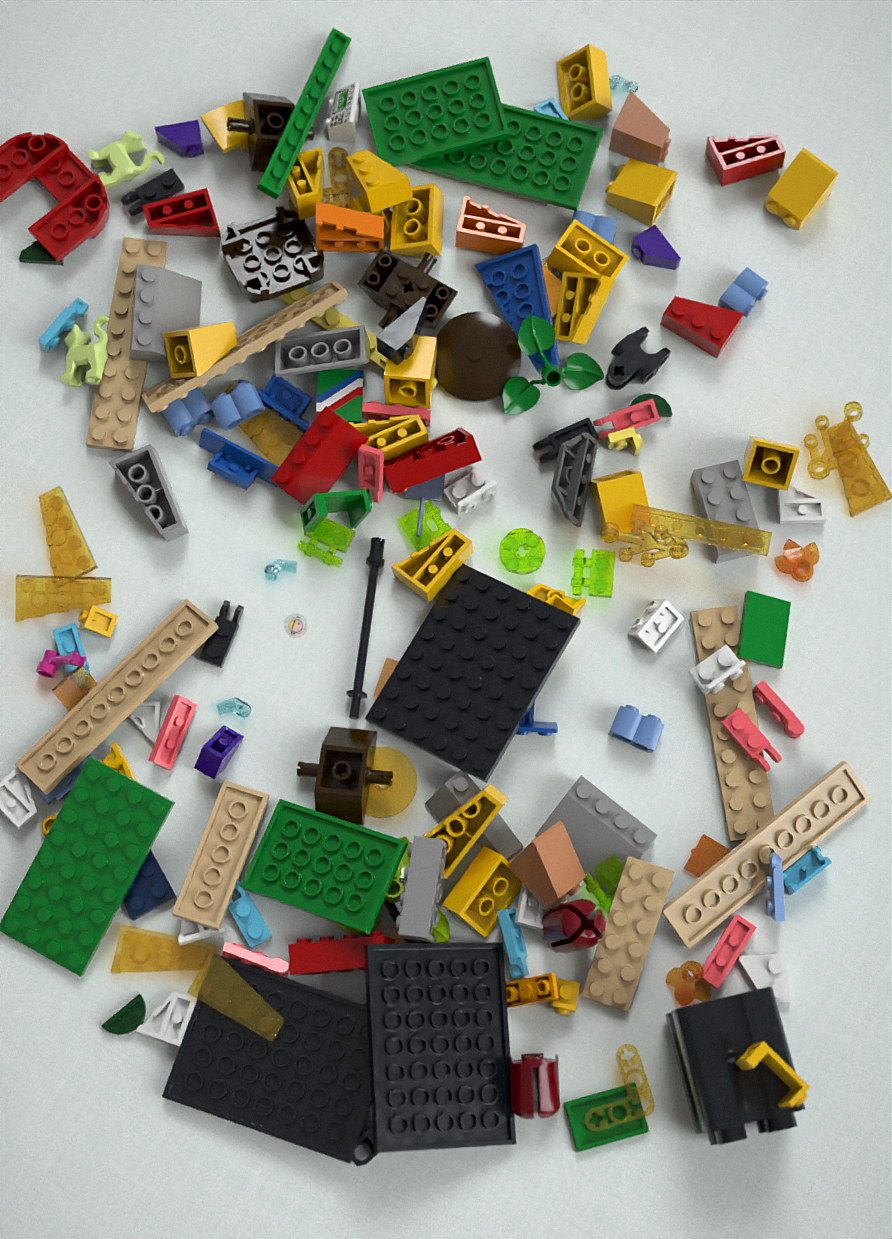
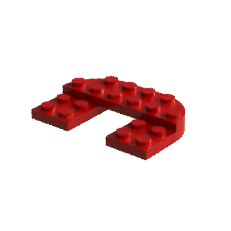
(80, 193)

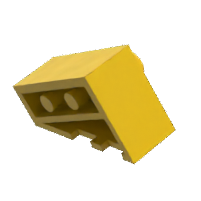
(378, 181)
(306, 182)
(580, 305)
(394, 435)
(434, 565)

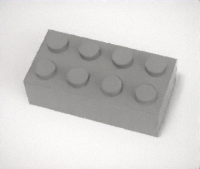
(724, 498)

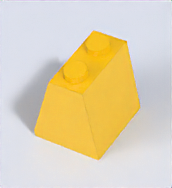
(801, 189)
(641, 190)
(198, 348)
(413, 378)
(769, 462)
(616, 495)

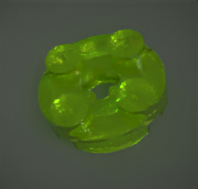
(530, 541)

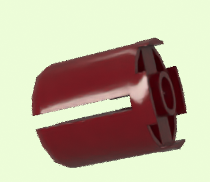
(573, 926)
(522, 1085)

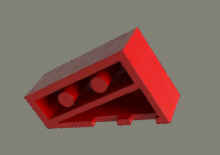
(744, 157)
(183, 215)
(701, 324)

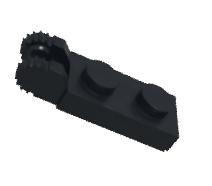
(155, 190)
(562, 436)
(220, 641)

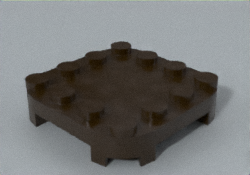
(272, 255)

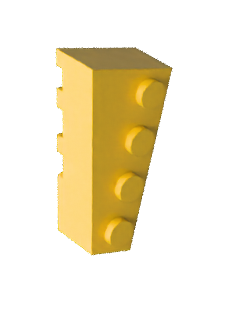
(466, 825)

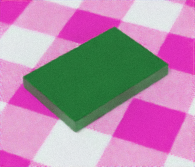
(763, 630)
(588, 1139)

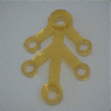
(835, 443)
(671, 547)

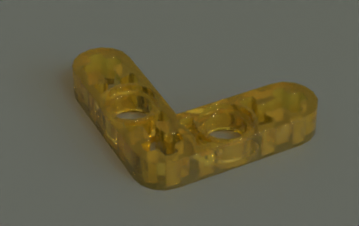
(336, 188)
(633, 1094)

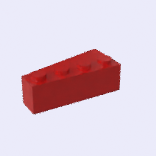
(430, 460)
(331, 954)

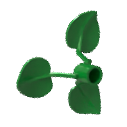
(538, 335)

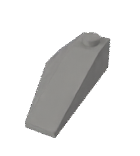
(457, 792)

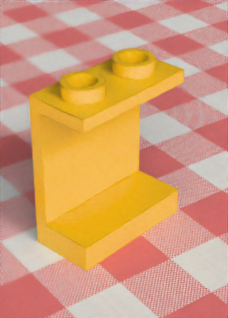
(763, 1052)

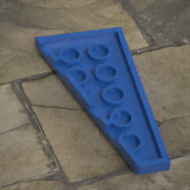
(520, 291)

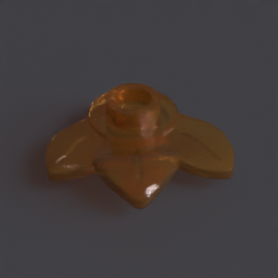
(797, 557)
(688, 986)

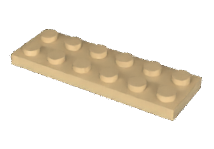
(220, 855)
(628, 933)

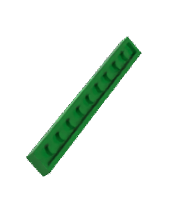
(304, 114)

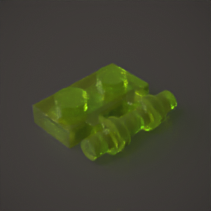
(409, 526)
(331, 534)
(601, 573)
(609, 873)

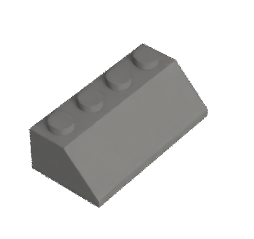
(322, 351)

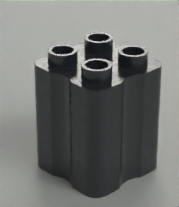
(708, 1044)

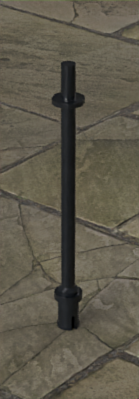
(374, 562)

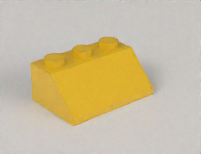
(584, 84)
(418, 223)
(586, 252)
(482, 891)

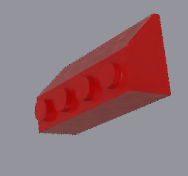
(319, 457)

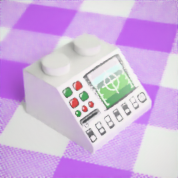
(345, 114)

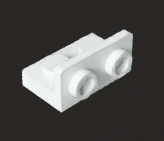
(470, 490)
(656, 624)
(717, 669)

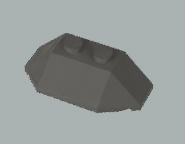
(574, 476)

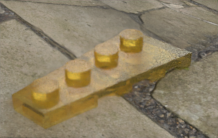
(862, 484)
(51, 594)
(231, 995)

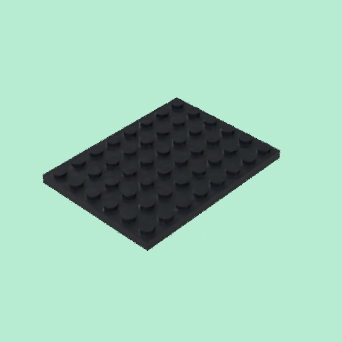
(473, 671)
(438, 1046)
(285, 1088)

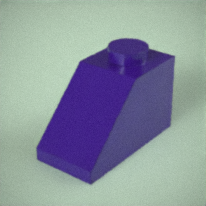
(182, 138)
(655, 250)
(218, 752)

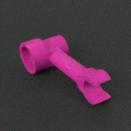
(51, 660)

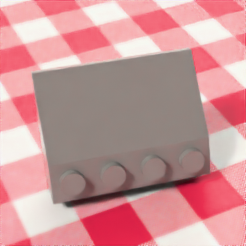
(160, 305)
(598, 827)

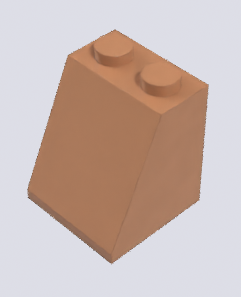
(640, 133)
(550, 867)

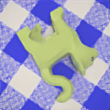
(117, 156)
(85, 356)

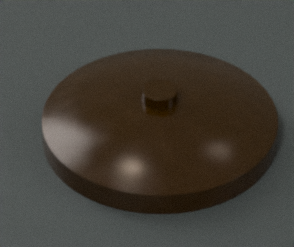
(476, 356)

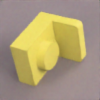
(624, 437)

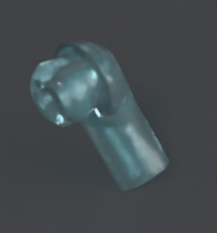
(622, 84)
(277, 566)
(235, 705)

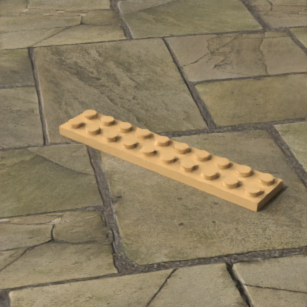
(250, 342)
(123, 379)
(116, 696)
(741, 780)
(744, 869)

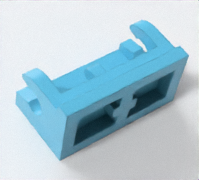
(804, 870)

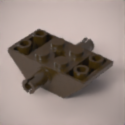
(263, 125)
(399, 286)
(346, 795)

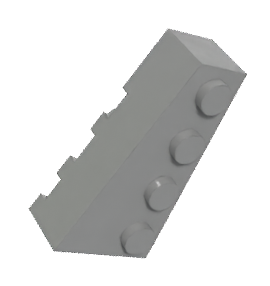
(150, 487)
(422, 890)

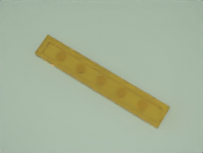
(704, 530)

